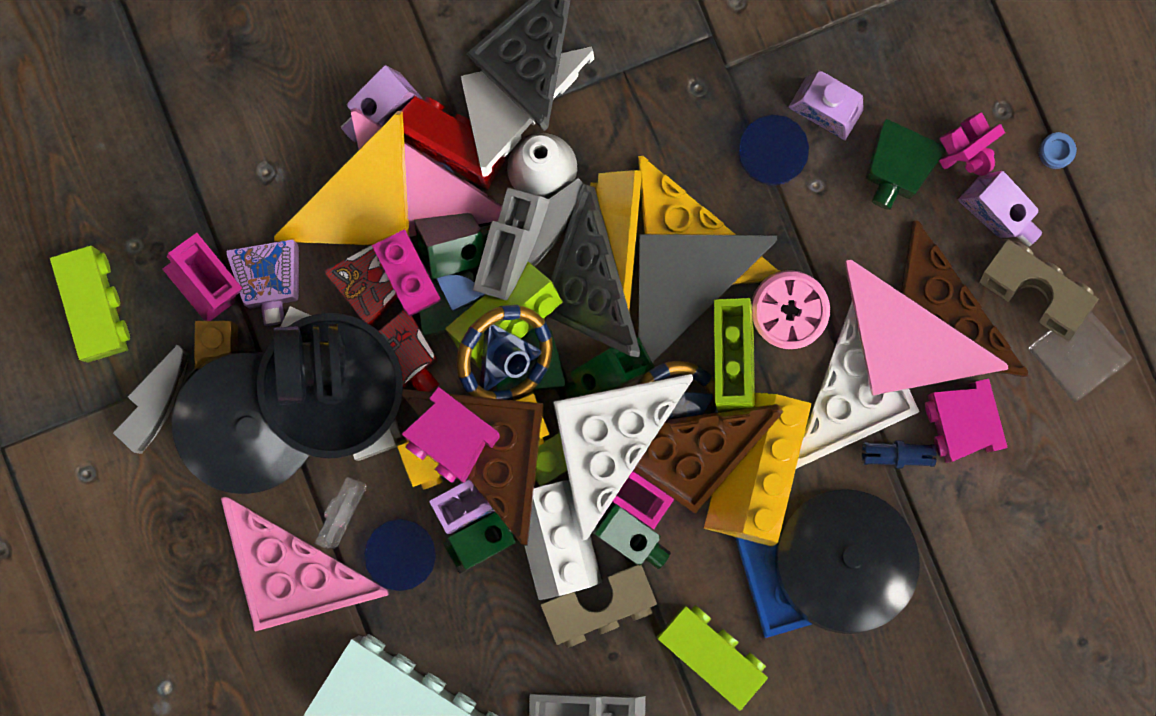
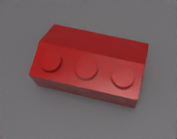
(445, 139)

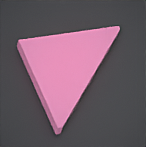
(430, 186)
(907, 343)
(288, 576)

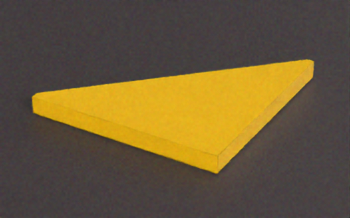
(363, 197)
(672, 211)

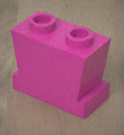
(406, 273)
(202, 277)
(965, 421)
(450, 436)
(643, 500)

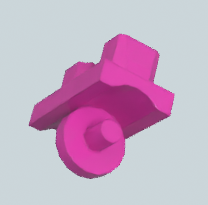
(972, 150)

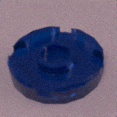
(773, 150)
(400, 555)

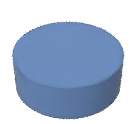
(1057, 150)

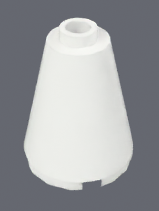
(542, 165)

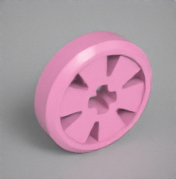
(807, 296)

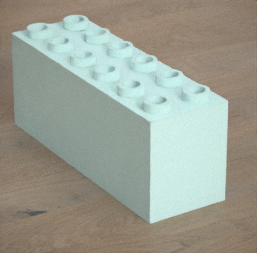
(377, 684)

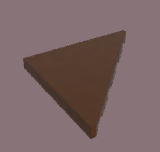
(939, 290)
(700, 451)
(508, 469)

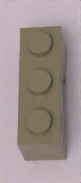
(1066, 301)
(570, 620)

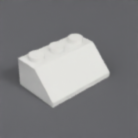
(555, 548)

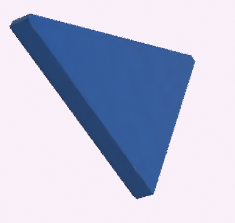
(771, 605)

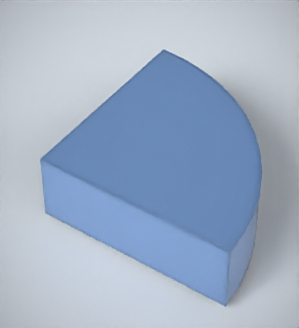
(458, 291)

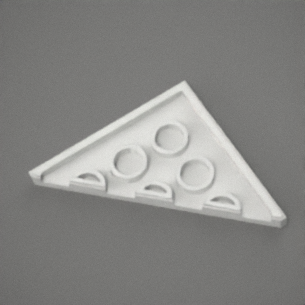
(497, 119)
(845, 404)
(608, 436)

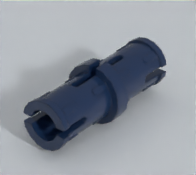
(899, 454)

